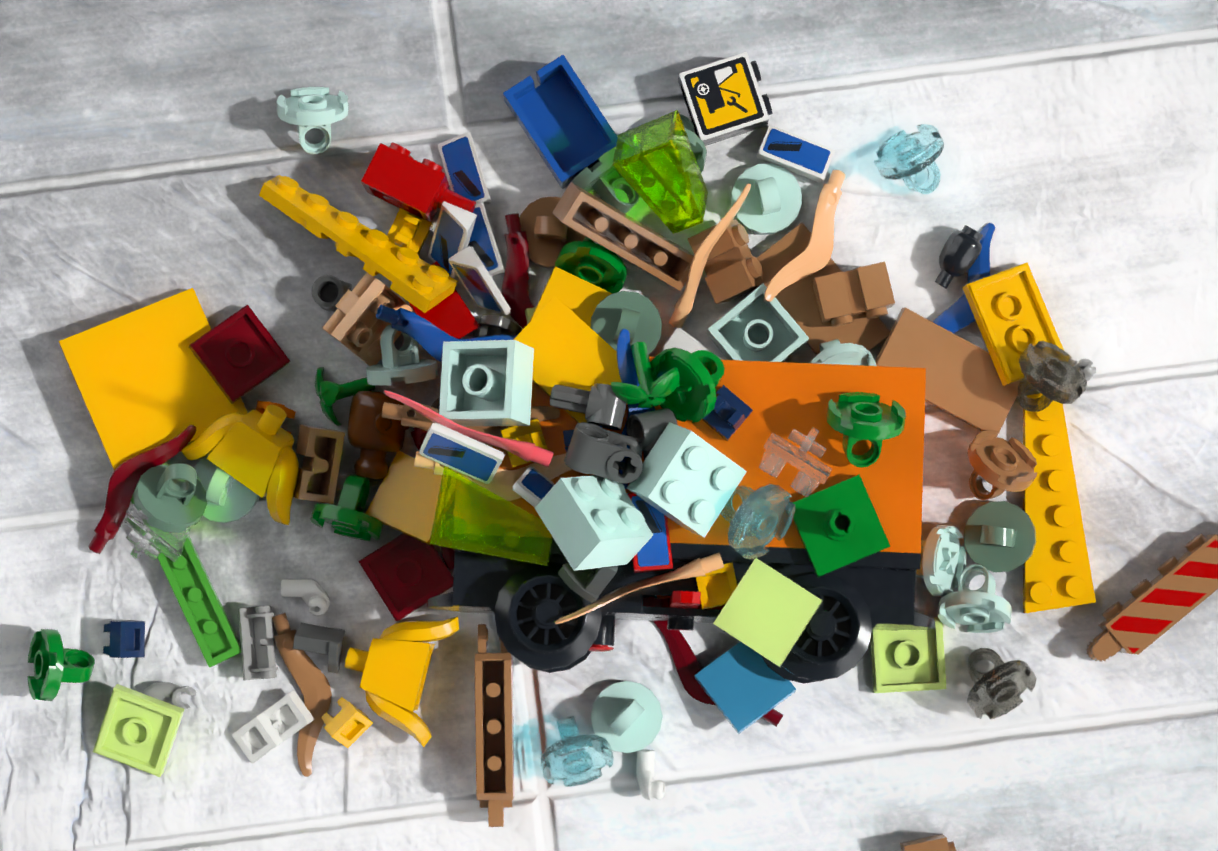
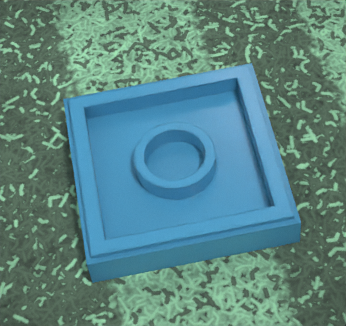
(743, 686)

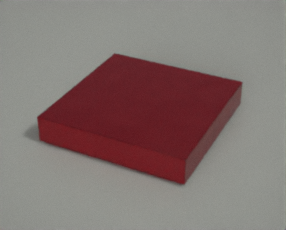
(239, 354)
(407, 574)

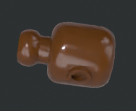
(373, 433)

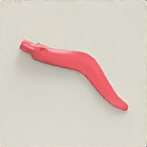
(522, 449)

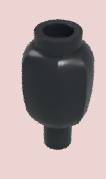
(958, 255)

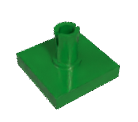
(839, 526)

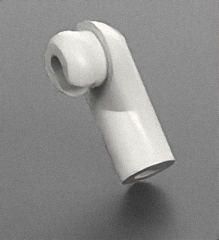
(309, 591)
(645, 776)

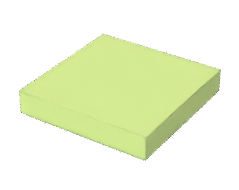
(767, 612)
(908, 660)
(138, 730)

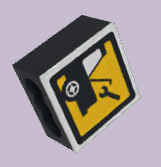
(725, 98)

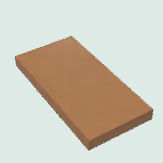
(801, 302)
(957, 372)

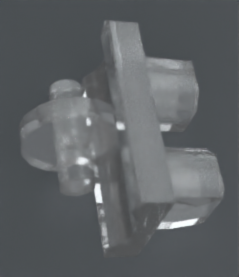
(810, 469)
(168, 543)

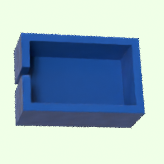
(561, 120)

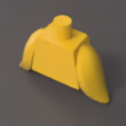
(255, 454)
(398, 669)

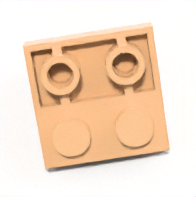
(356, 320)

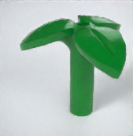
(331, 391)
(648, 392)

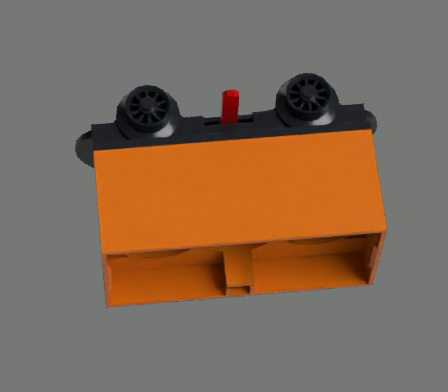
(854, 598)

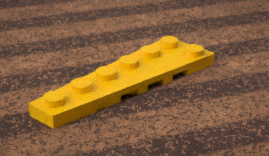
(410, 276)
(1059, 567)

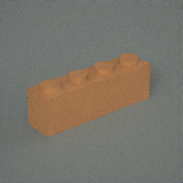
(624, 236)

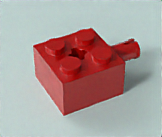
(410, 184)

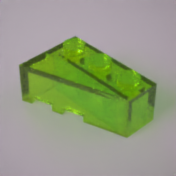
(663, 171)
(485, 523)

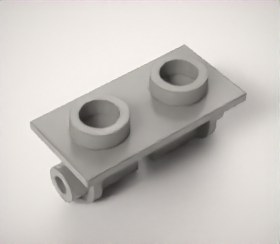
(257, 642)

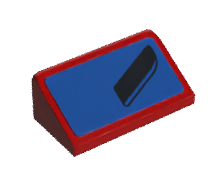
(657, 551)

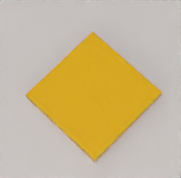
(144, 377)

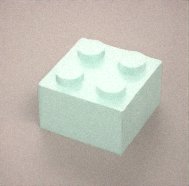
(757, 330)
(486, 383)
(687, 479)
(593, 522)

